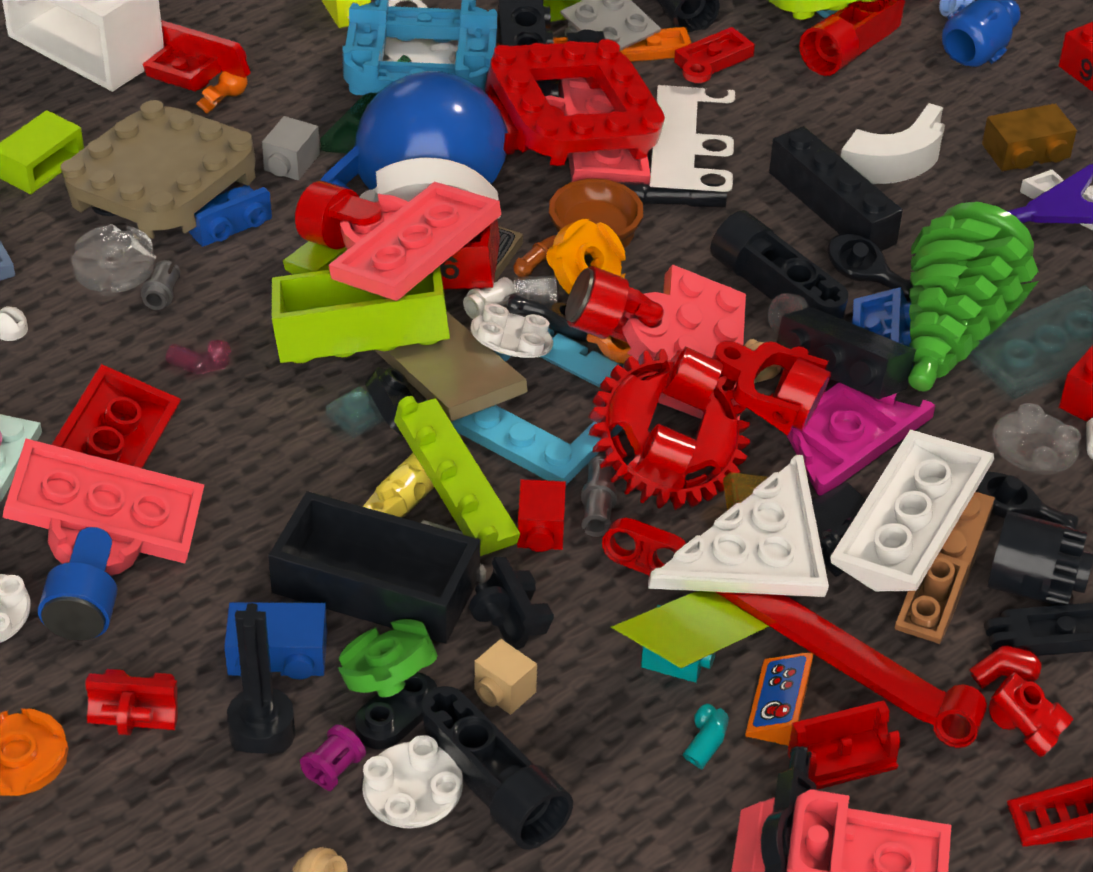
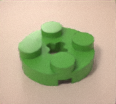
(388, 659)

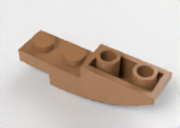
(931, 607)

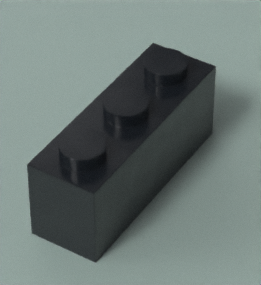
(854, 353)

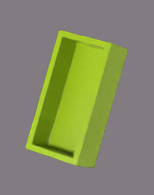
(330, 318)

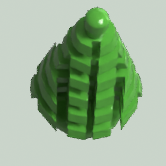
(965, 284)

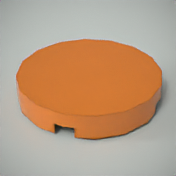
(34, 755)

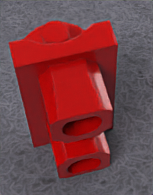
(132, 701)

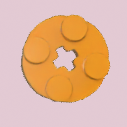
(578, 240)

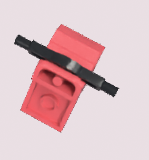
(820, 833)

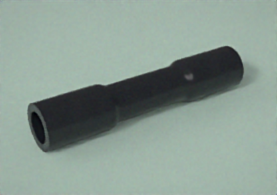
(693, 198)

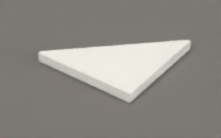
(756, 545)

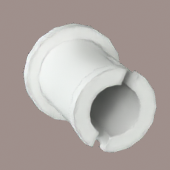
(477, 299)

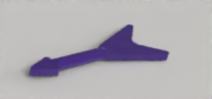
(1061, 203)

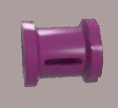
(332, 757)

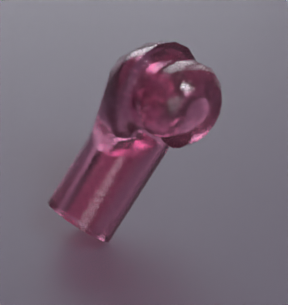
(200, 362)

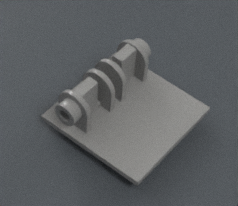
(618, 19)

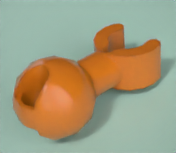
(228, 85)

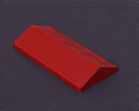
(118, 419)

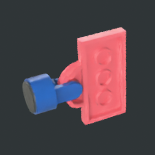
(97, 526)

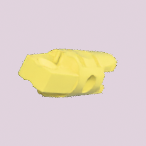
(401, 489)

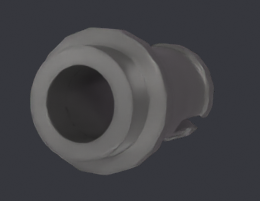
(158, 290)

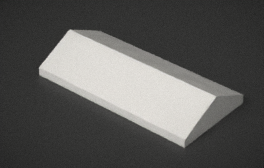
(911, 512)

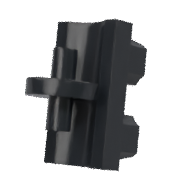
(507, 604)

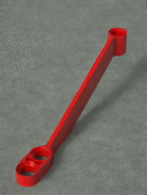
(826, 642)

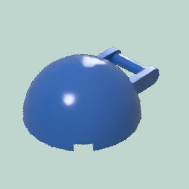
(425, 118)

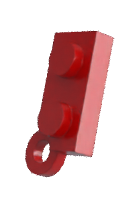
(713, 54)

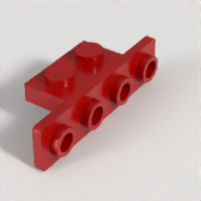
(194, 58)

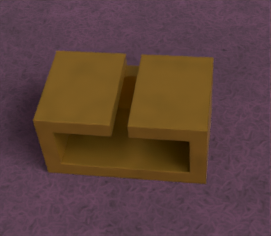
(1029, 136)

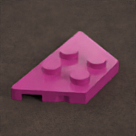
(852, 432)

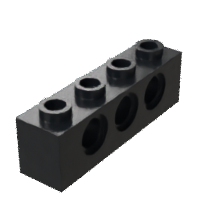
(525, 24)

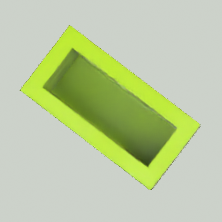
(37, 151)

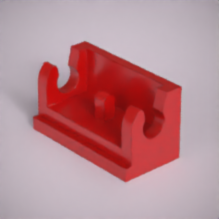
(847, 744)

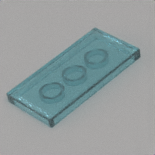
(1038, 344)

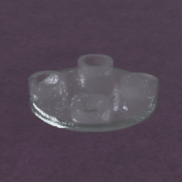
(1036, 441)

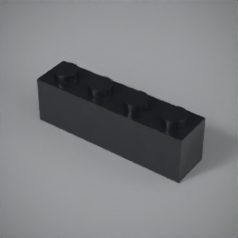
(834, 188)

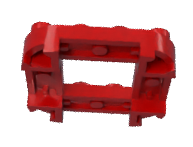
(632, 125)

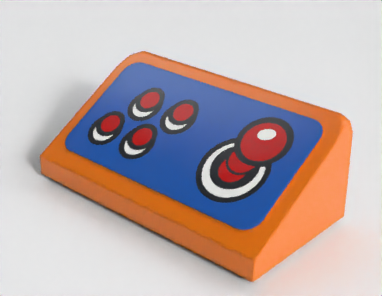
(779, 697)

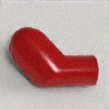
(1005, 662)

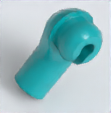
(713, 729)

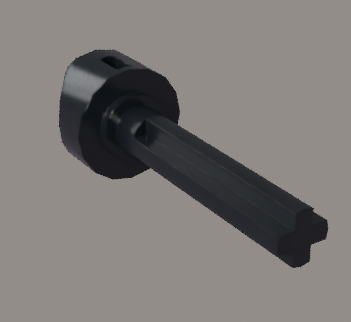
(260, 715)

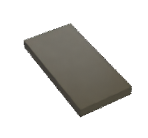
(457, 372)

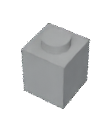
(290, 148)

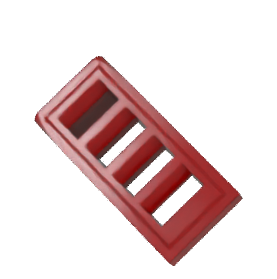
(1059, 797)

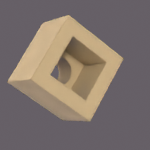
(505, 677)

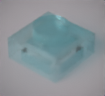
(354, 412)

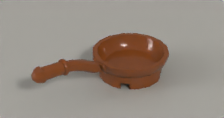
(587, 199)

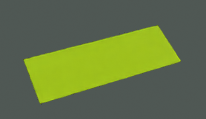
(691, 627)

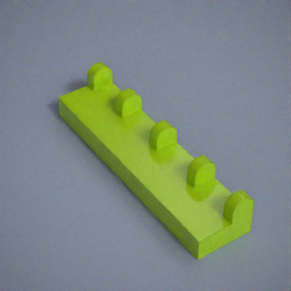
(455, 474)

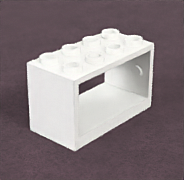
(91, 37)

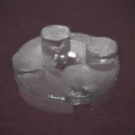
(109, 278)

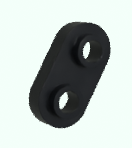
(387, 390)
(401, 713)

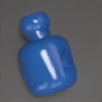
(980, 31)

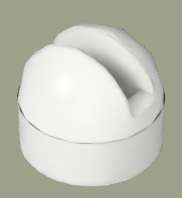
(8, 327)

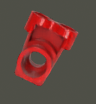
(1025, 707)

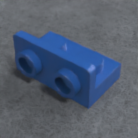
(231, 214)
(885, 315)

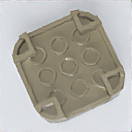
(159, 167)

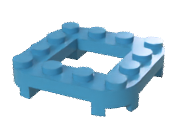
(375, 21)

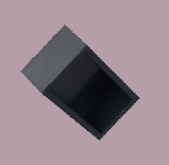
(374, 565)

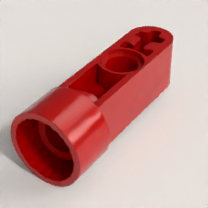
(848, 34)

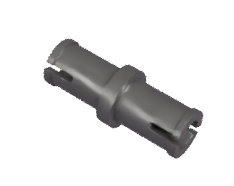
(598, 498)

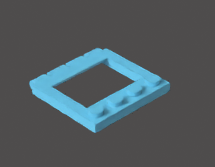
(529, 444)

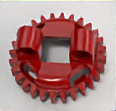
(663, 454)

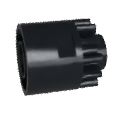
(1040, 560)

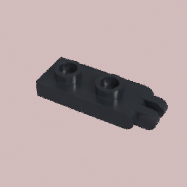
(1044, 629)

